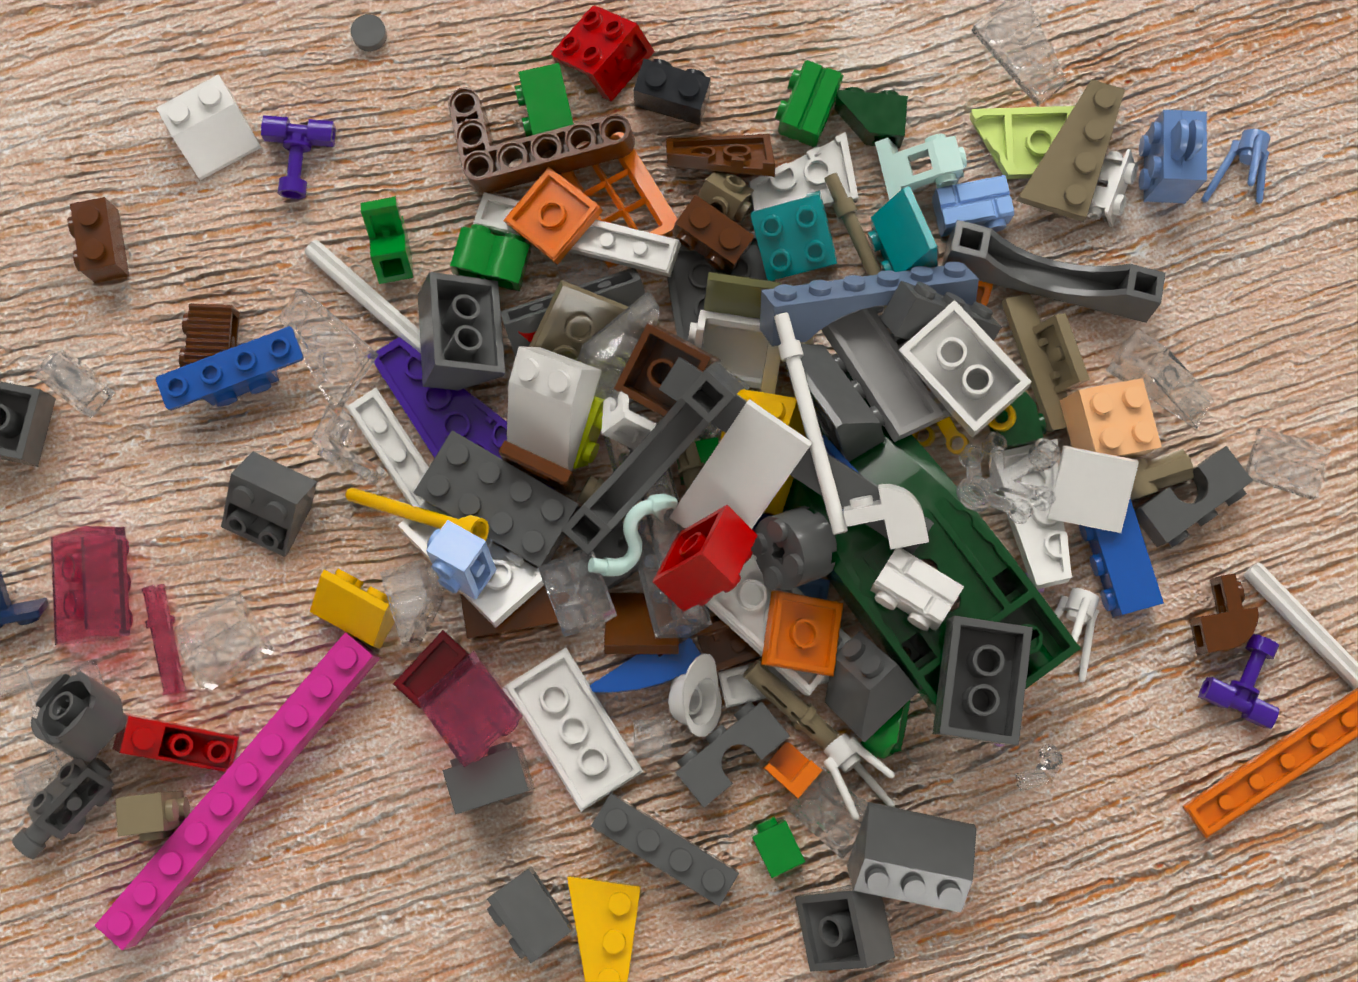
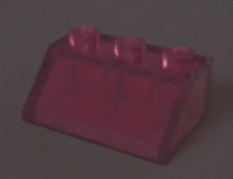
(90, 585)

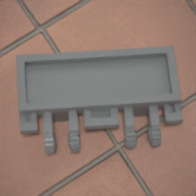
(883, 373)

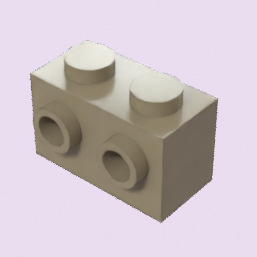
(151, 814)

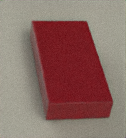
(430, 667)

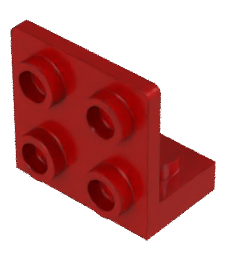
(605, 50)

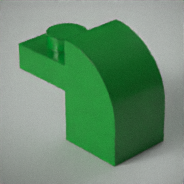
(388, 240)

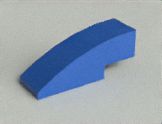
(647, 670)

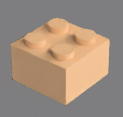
(1112, 419)

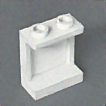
(739, 346)

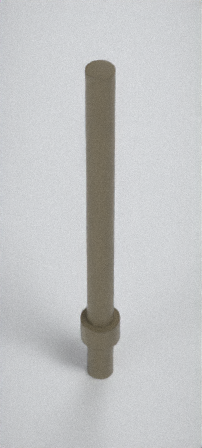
(845, 209)

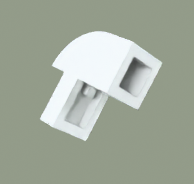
(898, 508)

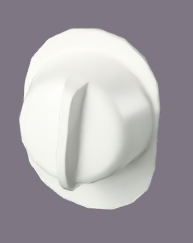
(697, 697)

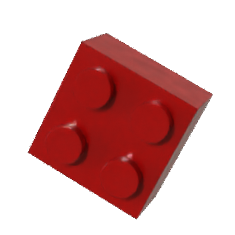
(706, 559)

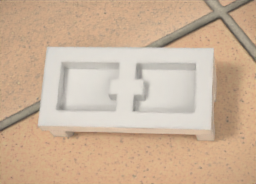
(623, 424)

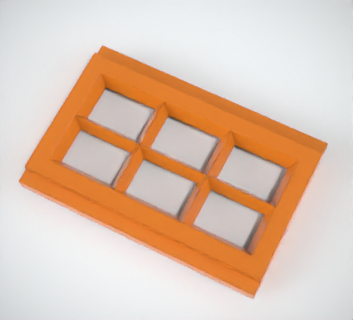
(644, 185)

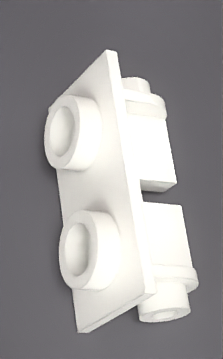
(1116, 173)

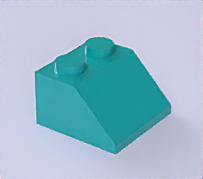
(902, 234)

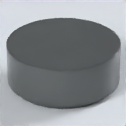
(368, 32)

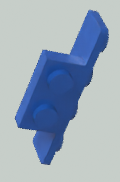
(231, 372)

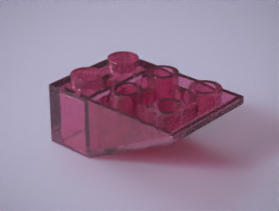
(470, 709)

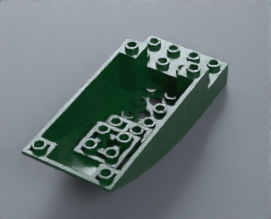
(959, 547)

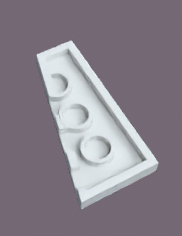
(1040, 539)

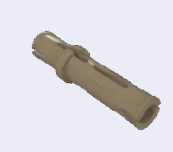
(801, 714)

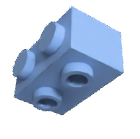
(460, 559)

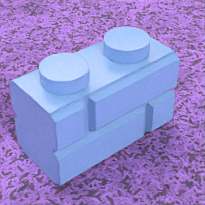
(976, 202)

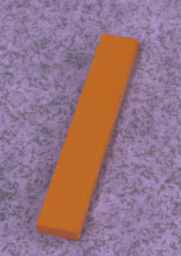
(1275, 766)

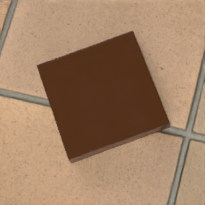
(538, 467)
(632, 628)

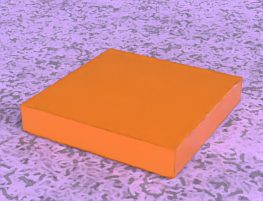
(553, 215)
(802, 633)

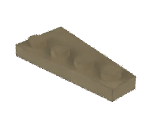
(1074, 160)

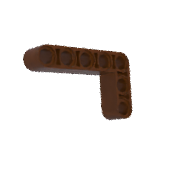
(531, 148)

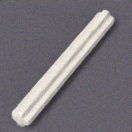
(363, 293)
(1304, 623)

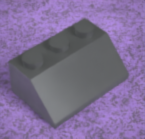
(460, 331)
(840, 403)
(913, 857)

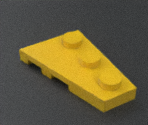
(604, 926)

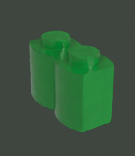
(491, 256)

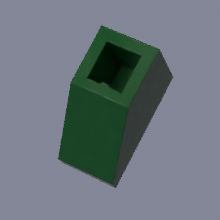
(873, 114)

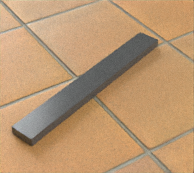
(847, 481)

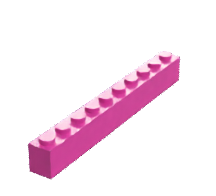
(237, 792)

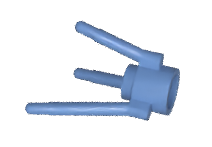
(1251, 151)

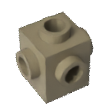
(727, 194)

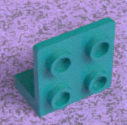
(794, 237)

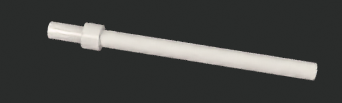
(791, 353)

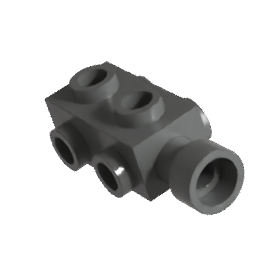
(64, 804)

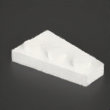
(807, 176)

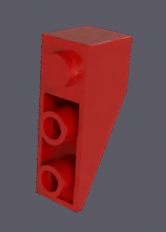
(176, 743)

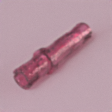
(163, 639)

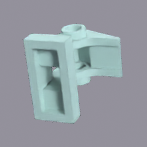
(945, 157)

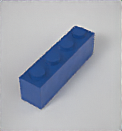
(1123, 567)

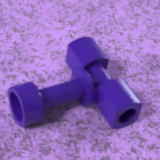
(298, 140)
(1242, 694)

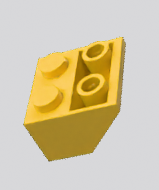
(350, 608)

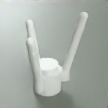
(1082, 610)
(845, 754)

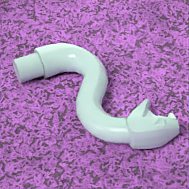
(655, 505)

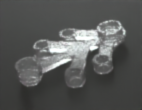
(979, 493)

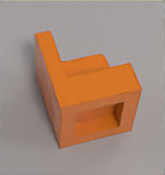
(792, 769)

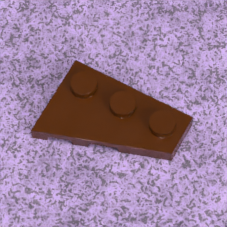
(723, 153)

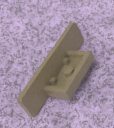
(1047, 354)

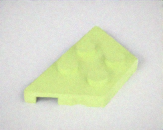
(1019, 135)

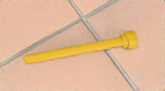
(473, 524)

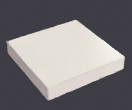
(1092, 489)

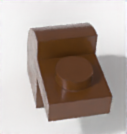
(1231, 624)

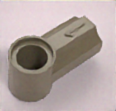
(1161, 473)

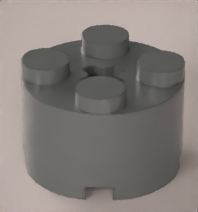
(794, 548)
(78, 715)

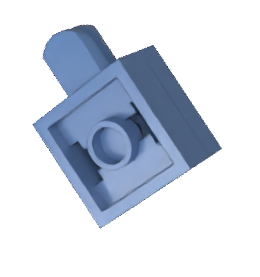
(1174, 156)

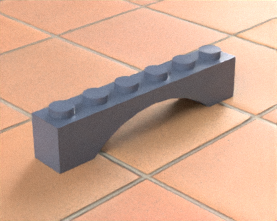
(822, 301)

